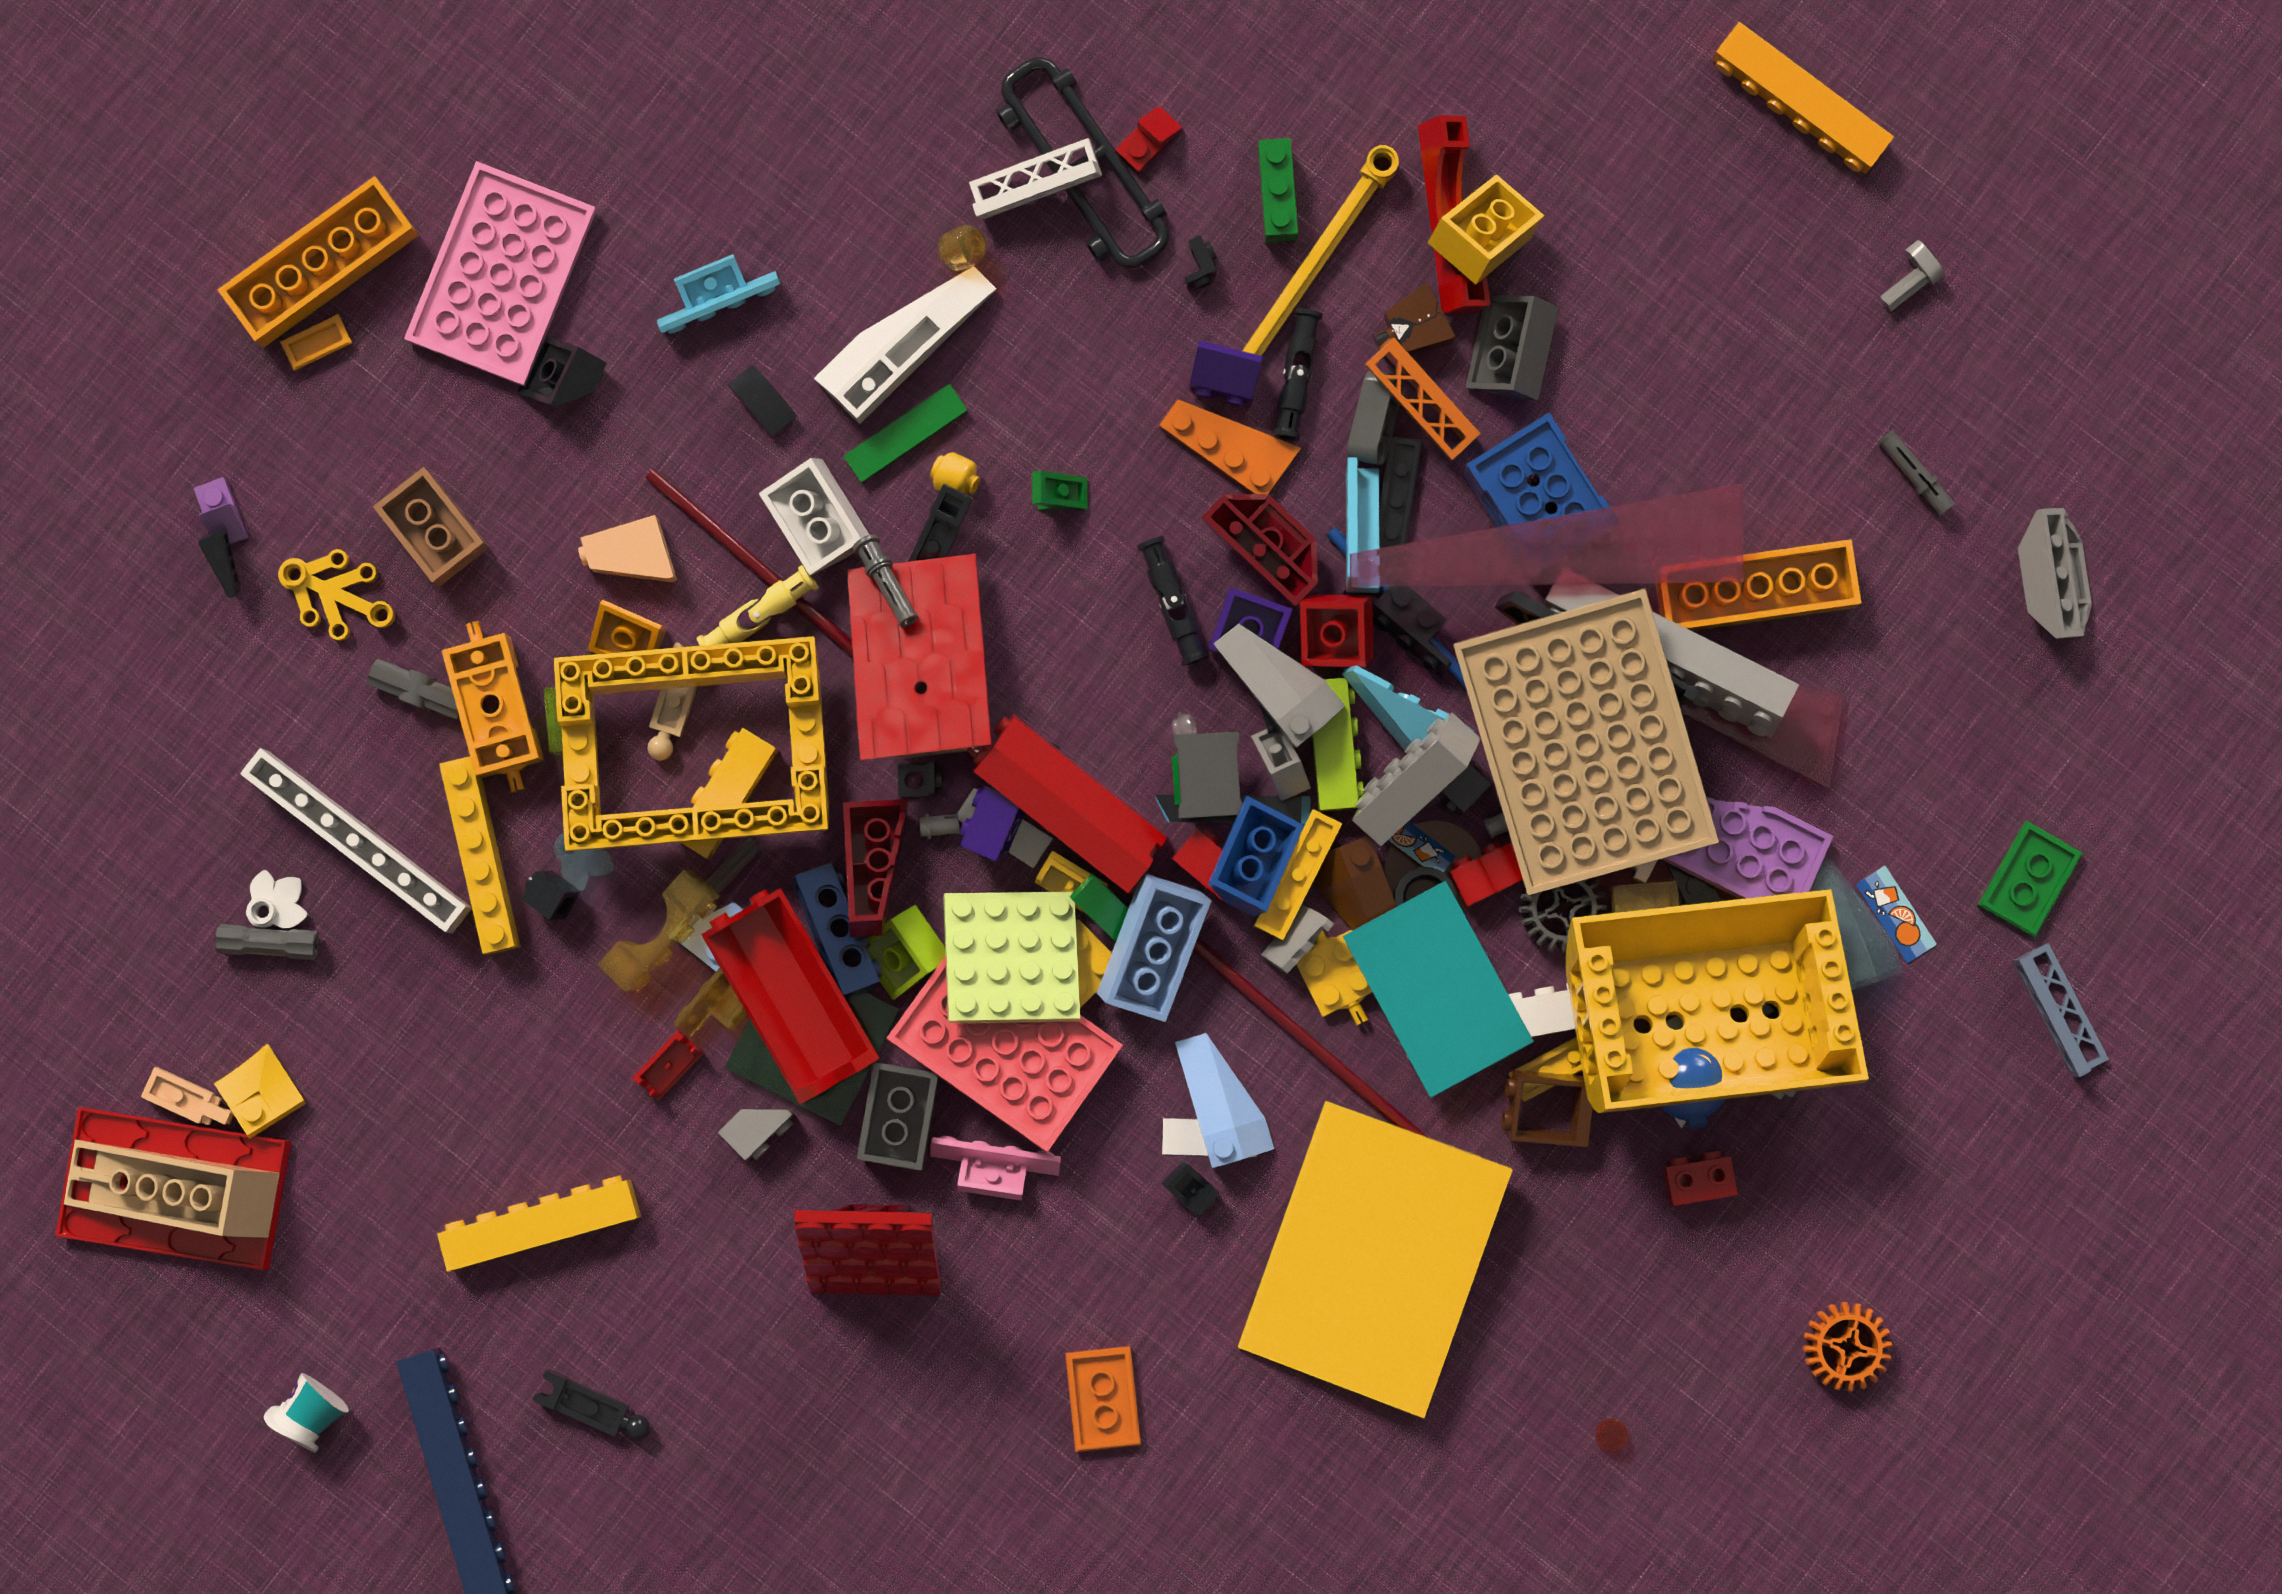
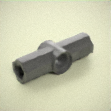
(413, 688)

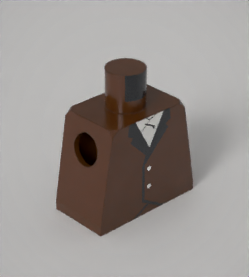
(1416, 323)

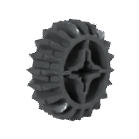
(1558, 894)

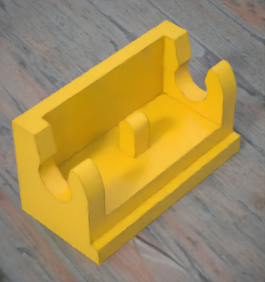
(1061, 875)

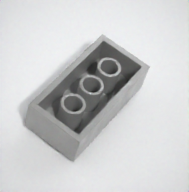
(1415, 778)

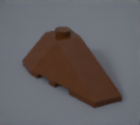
(1355, 883)

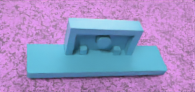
(714, 288)

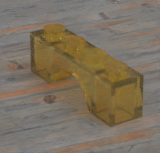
(687, 901)

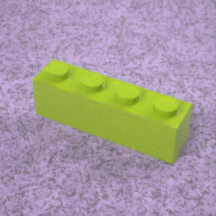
(1335, 755)

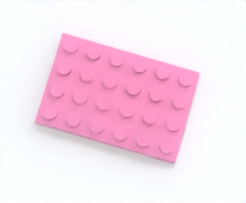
(500, 274)

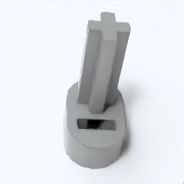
(1926, 271)

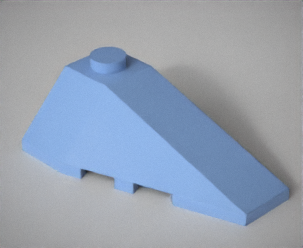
(1225, 1111)

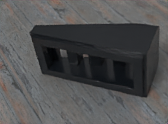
(219, 555)

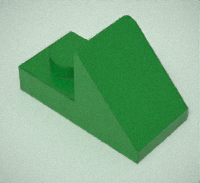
(1059, 491)

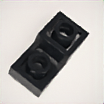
(762, 400)

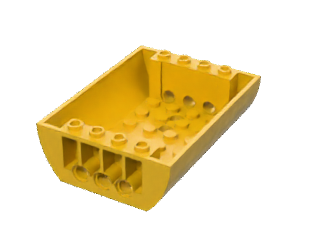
(1699, 967)

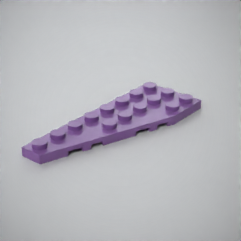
(1757, 852)

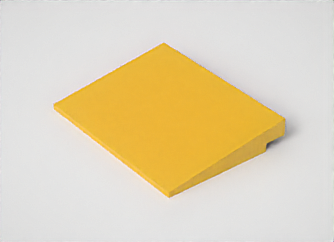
(1375, 1258)

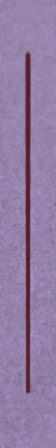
(1200, 948)

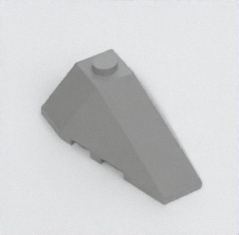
(1284, 688)

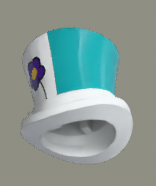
(306, 1412)

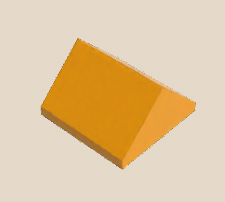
(623, 631)

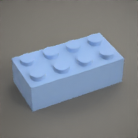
(1153, 947)

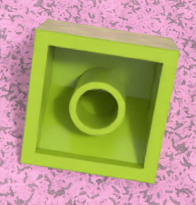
(906, 951)

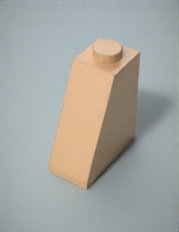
(629, 551)

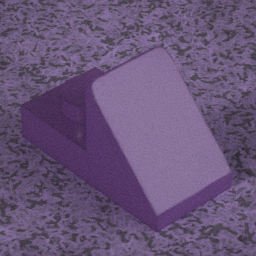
(220, 509)

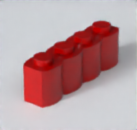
(1486, 874)

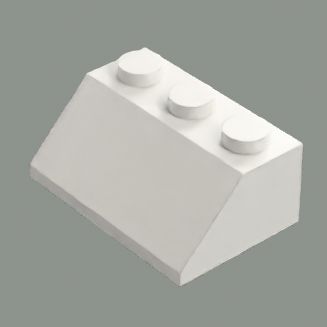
(814, 515)

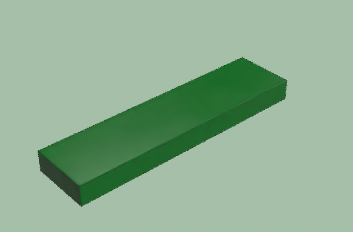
(905, 433)

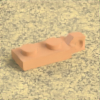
(185, 1098)

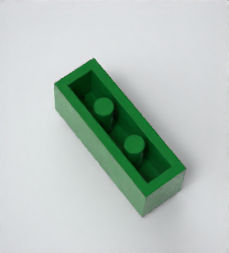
(1277, 190)

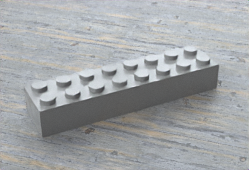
(1724, 679)

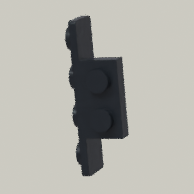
(1411, 623)

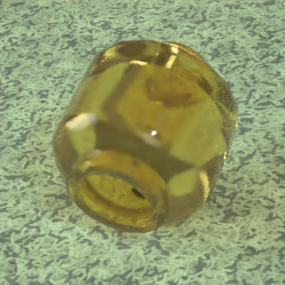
(962, 247)

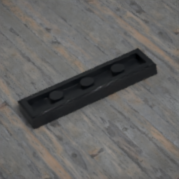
(1398, 491)

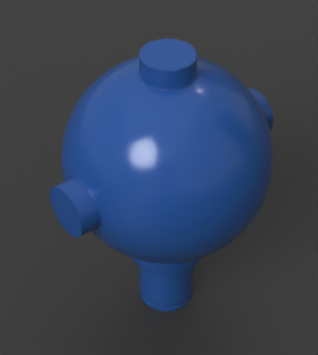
(1695, 1073)

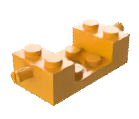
(498, 740)

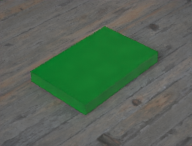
(2029, 879)

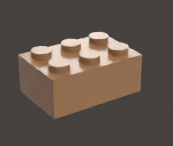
(431, 527)

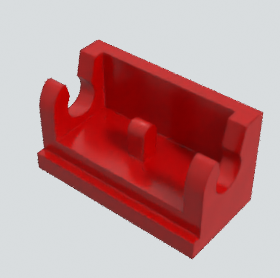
(668, 1065)

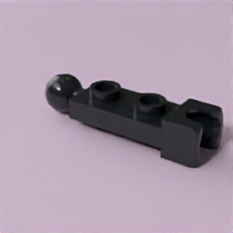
(591, 1407)

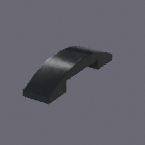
(942, 525)

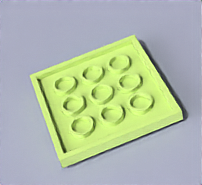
(1011, 957)

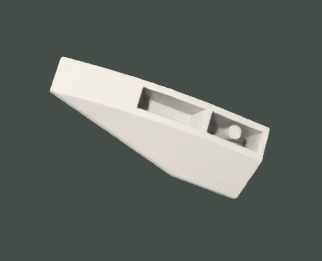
(900, 343)

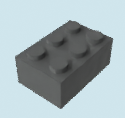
(898, 1116)

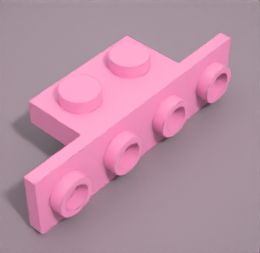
(992, 1168)

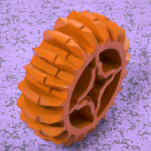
(1843, 1361)

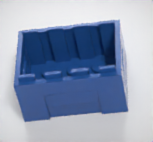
(1539, 450)

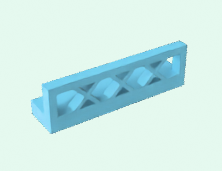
(1361, 515)

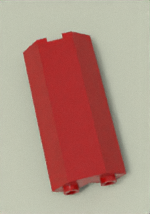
(1069, 802)
(789, 995)

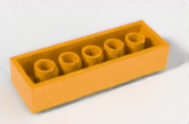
(318, 262)
(1772, 588)

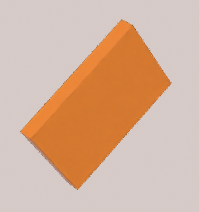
(1102, 1398)

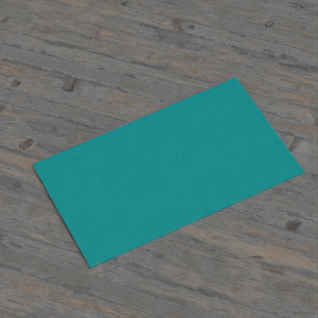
(1438, 989)

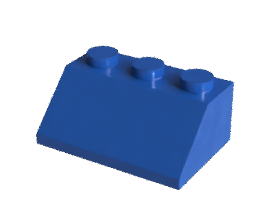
(1254, 857)

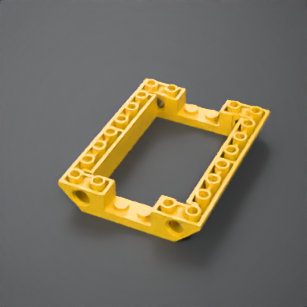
(590, 675)

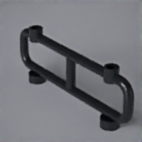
(1102, 244)

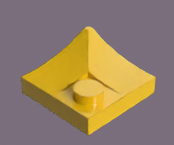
(259, 1092)

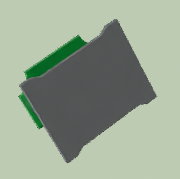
(1206, 774)

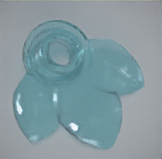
(582, 863)

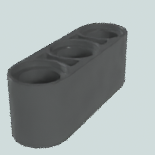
(1373, 421)

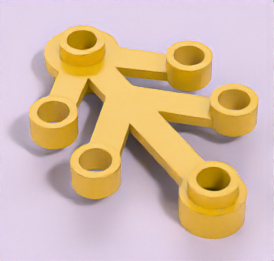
(331, 591)

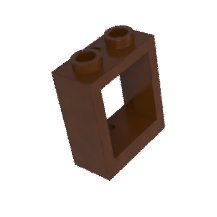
(1580, 1117)

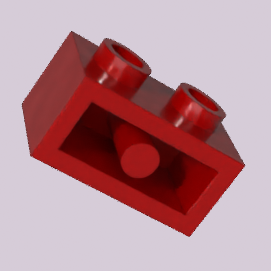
(1699, 1179)

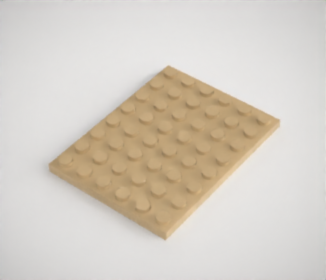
(1586, 742)

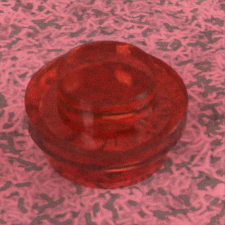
(1611, 1434)

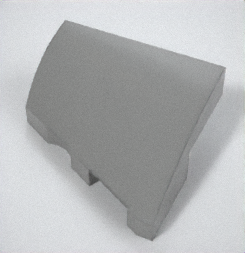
(1298, 940)

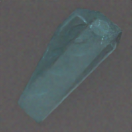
(1866, 945)

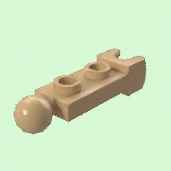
(669, 718)

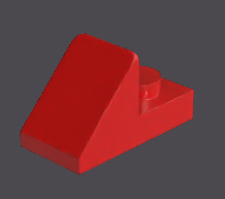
(1149, 138)

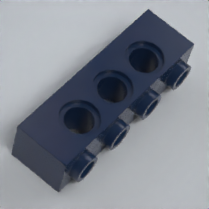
(827, 881)

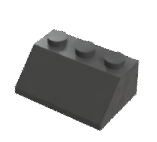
(1512, 347)

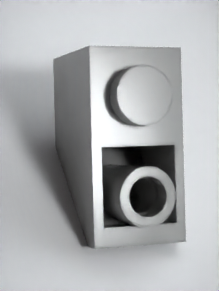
(753, 1128)

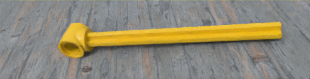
(1323, 249)

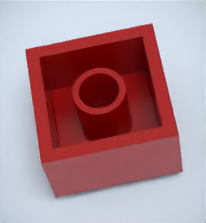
(1336, 630)

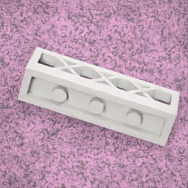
(1035, 189)

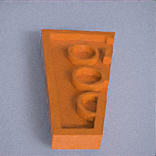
(1236, 450)

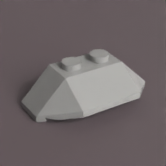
(2055, 574)

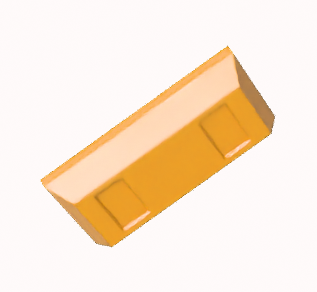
(316, 342)

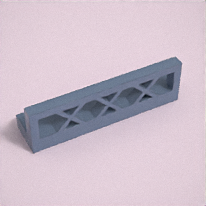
(2053, 1014)

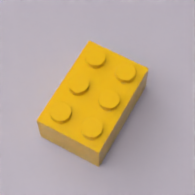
(1485, 229)

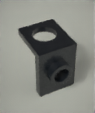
(932, 780)

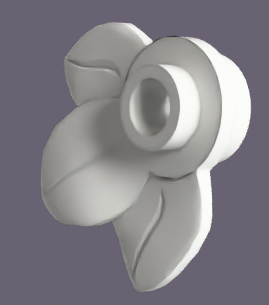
(280, 899)

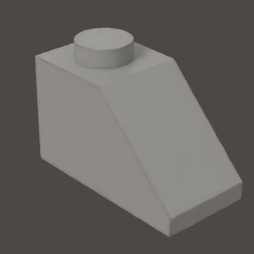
(1281, 763)

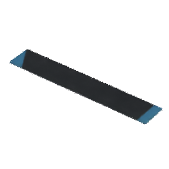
(1294, 807)

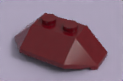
(1267, 542)

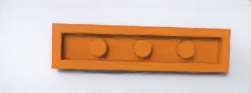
(1426, 389)

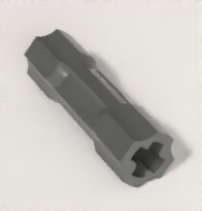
(245, 940)

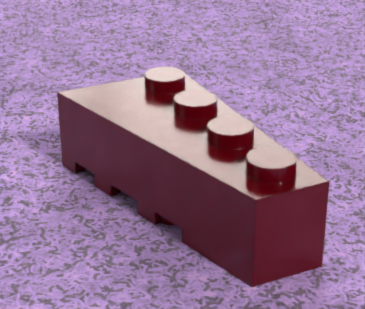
(872, 851)

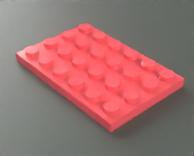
(1018, 1072)

